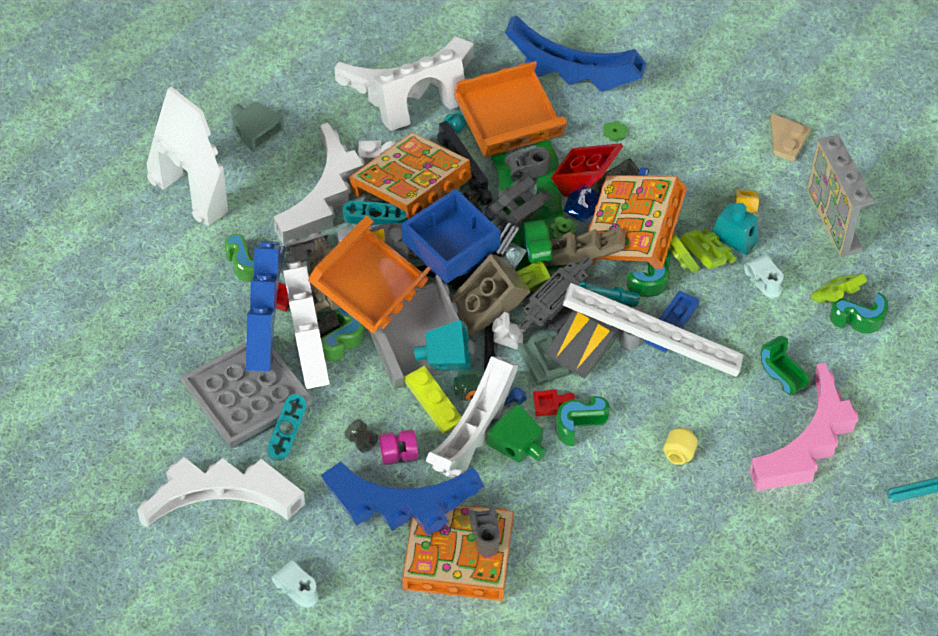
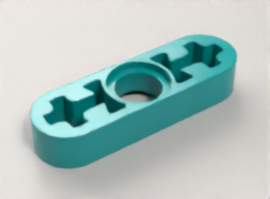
(368, 207)
(295, 423)

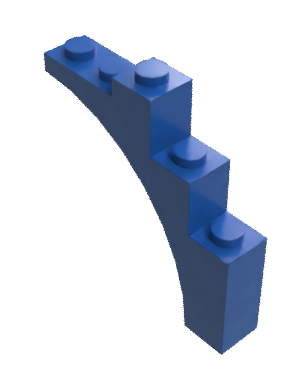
(572, 65)
(263, 299)
(397, 506)

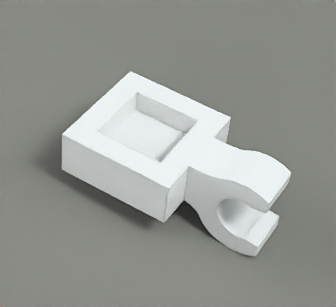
(371, 149)

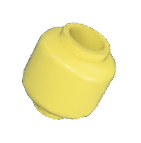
(680, 445)

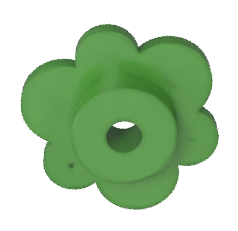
(615, 130)
(561, 222)

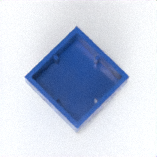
(451, 236)

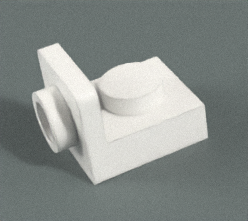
(507, 332)

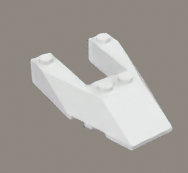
(184, 143)

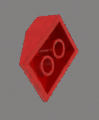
(584, 166)

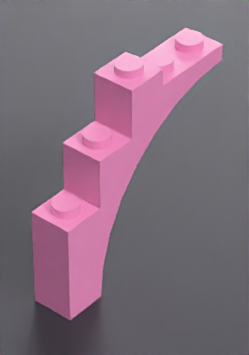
(797, 460)

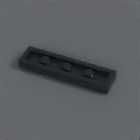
(452, 142)

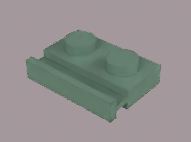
(538, 363)

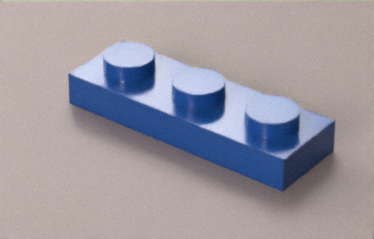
(677, 313)

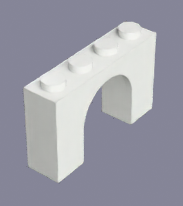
(394, 85)

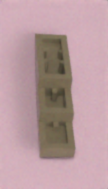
(591, 244)

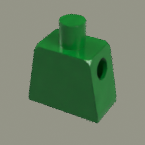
(517, 436)

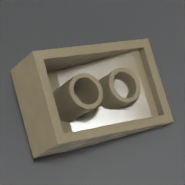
(489, 293)

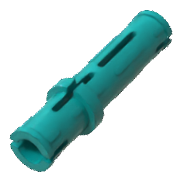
(616, 294)

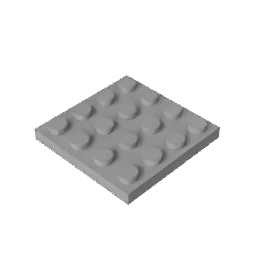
(242, 400)

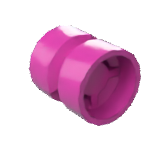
(390, 449)

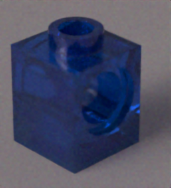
(582, 203)

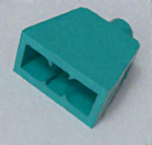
(737, 228)
(446, 347)

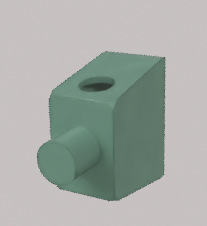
(256, 124)

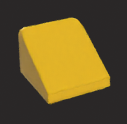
(749, 198)

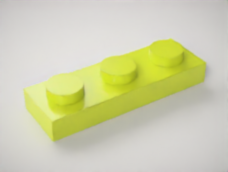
(433, 399)

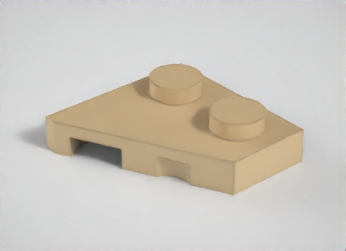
(787, 137)

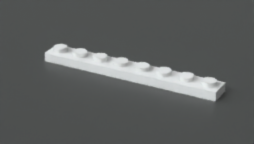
(653, 329)

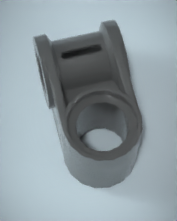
(529, 163)
(485, 527)

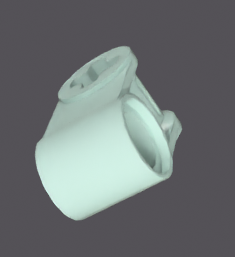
(765, 275)
(296, 584)

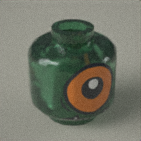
(467, 383)

